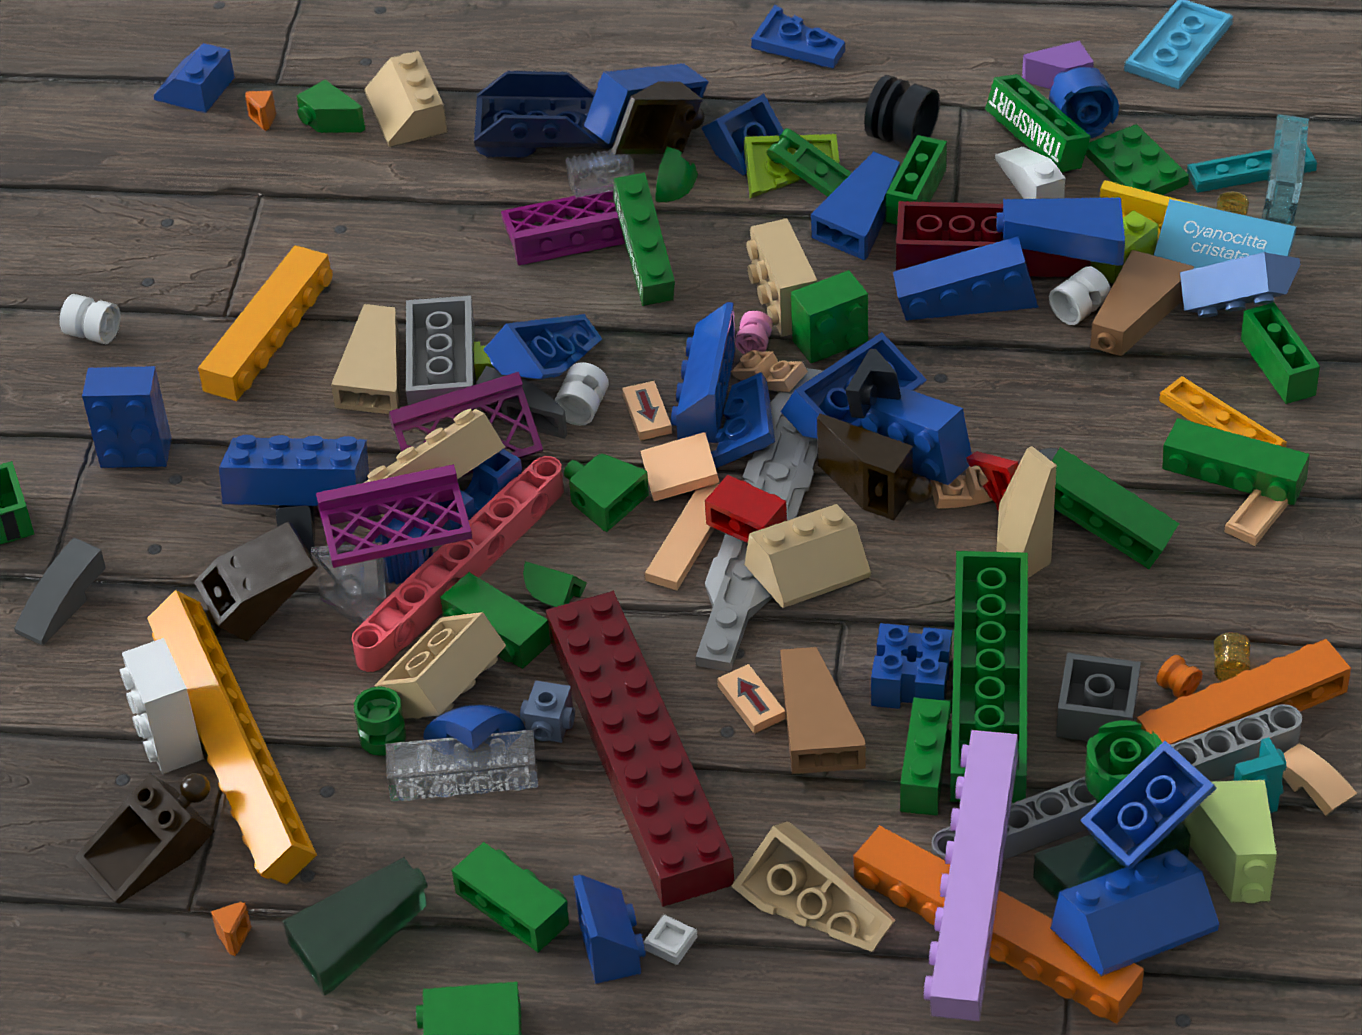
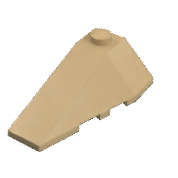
(1028, 511)
(803, 883)

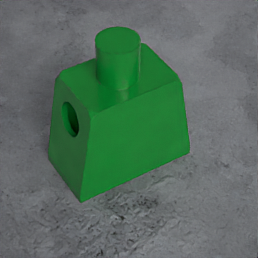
(606, 488)

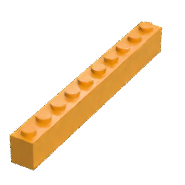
(233, 741)

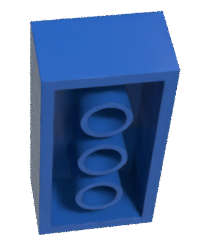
(290, 469)

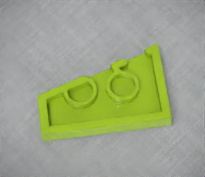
(767, 175)

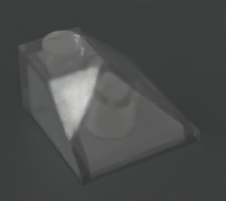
(352, 588)

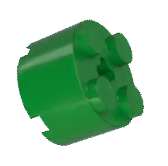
(1115, 754)

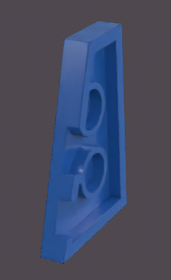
(793, 39)
(747, 421)

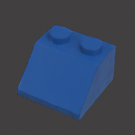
(198, 79)
(730, 130)
(607, 930)

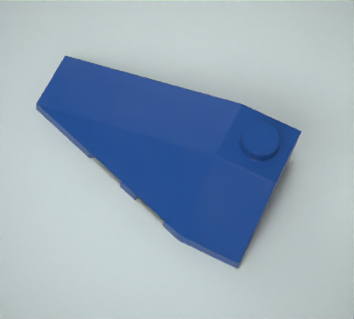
(542, 346)

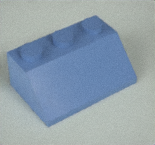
(1237, 282)

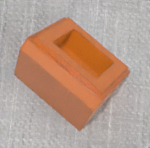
(261, 108)
(232, 926)

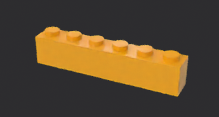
(265, 323)

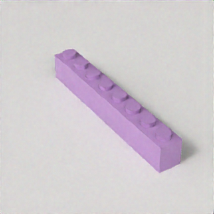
(974, 876)

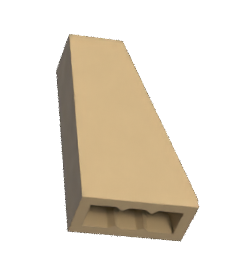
(370, 365)

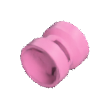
(754, 332)

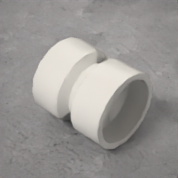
(1079, 295)
(88, 319)
(582, 393)

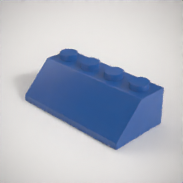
(706, 375)
(827, 391)
(1135, 912)

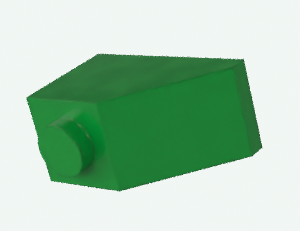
(329, 110)

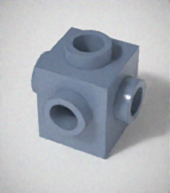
(548, 711)

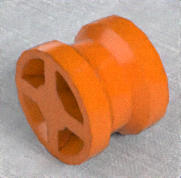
(1179, 676)

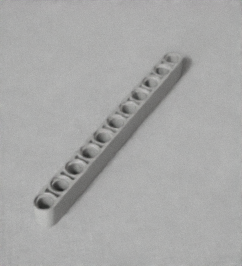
(1213, 753)

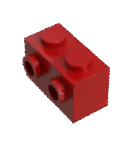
(742, 508)

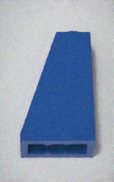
(857, 208)
(1067, 227)

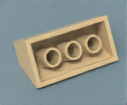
(463, 443)

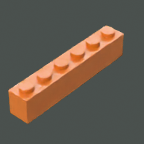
(1295, 680)

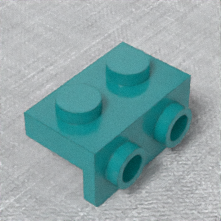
(1266, 767)

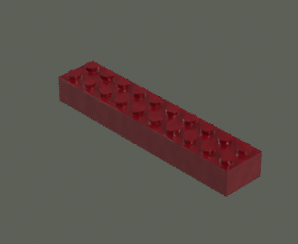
(640, 750)

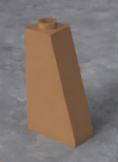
(1137, 301)
(817, 717)

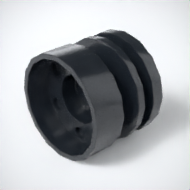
(901, 111)

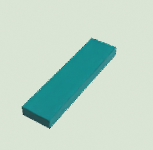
(1237, 170)

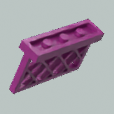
(559, 235)
(473, 397)
(389, 497)

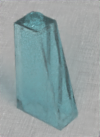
(1285, 169)

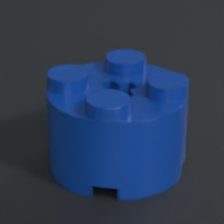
(1085, 99)

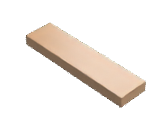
(682, 543)

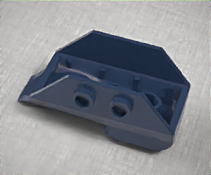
(533, 112)

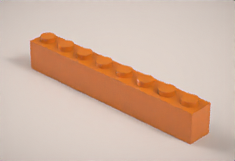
(1019, 933)

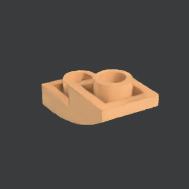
(780, 375)
(963, 491)
(1317, 777)

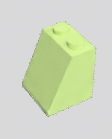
(1236, 839)

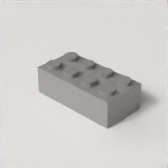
(439, 347)

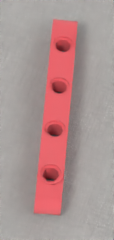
(493, 530)

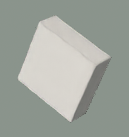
(670, 939)

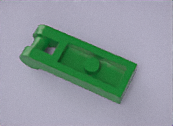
(808, 162)

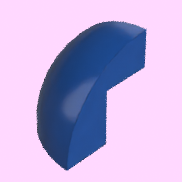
(473, 724)

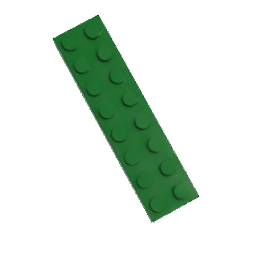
(990, 655)

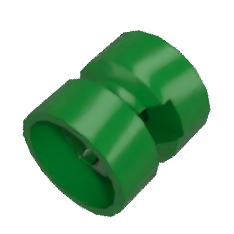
(379, 719)

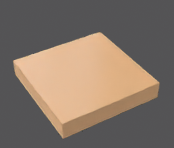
(679, 466)

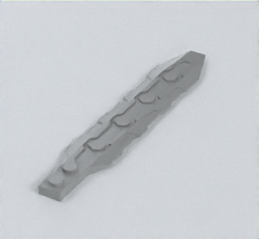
(734, 592)

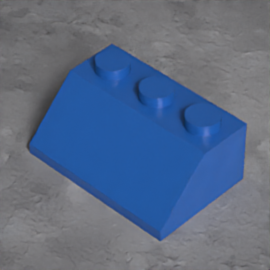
(1147, 805)

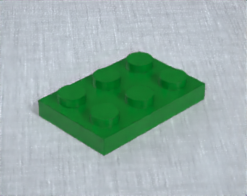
(1136, 161)

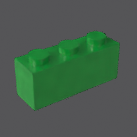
(917, 175)
(1280, 353)
(518, 626)
(925, 756)
(511, 896)

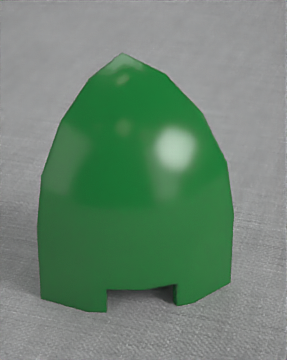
(674, 176)
(551, 585)

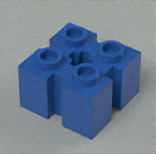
(910, 665)

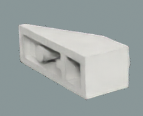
(1032, 173)

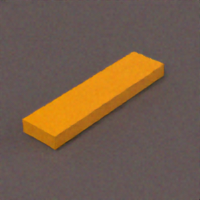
(1210, 411)

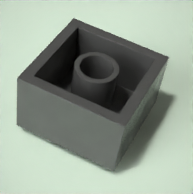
(1096, 693)

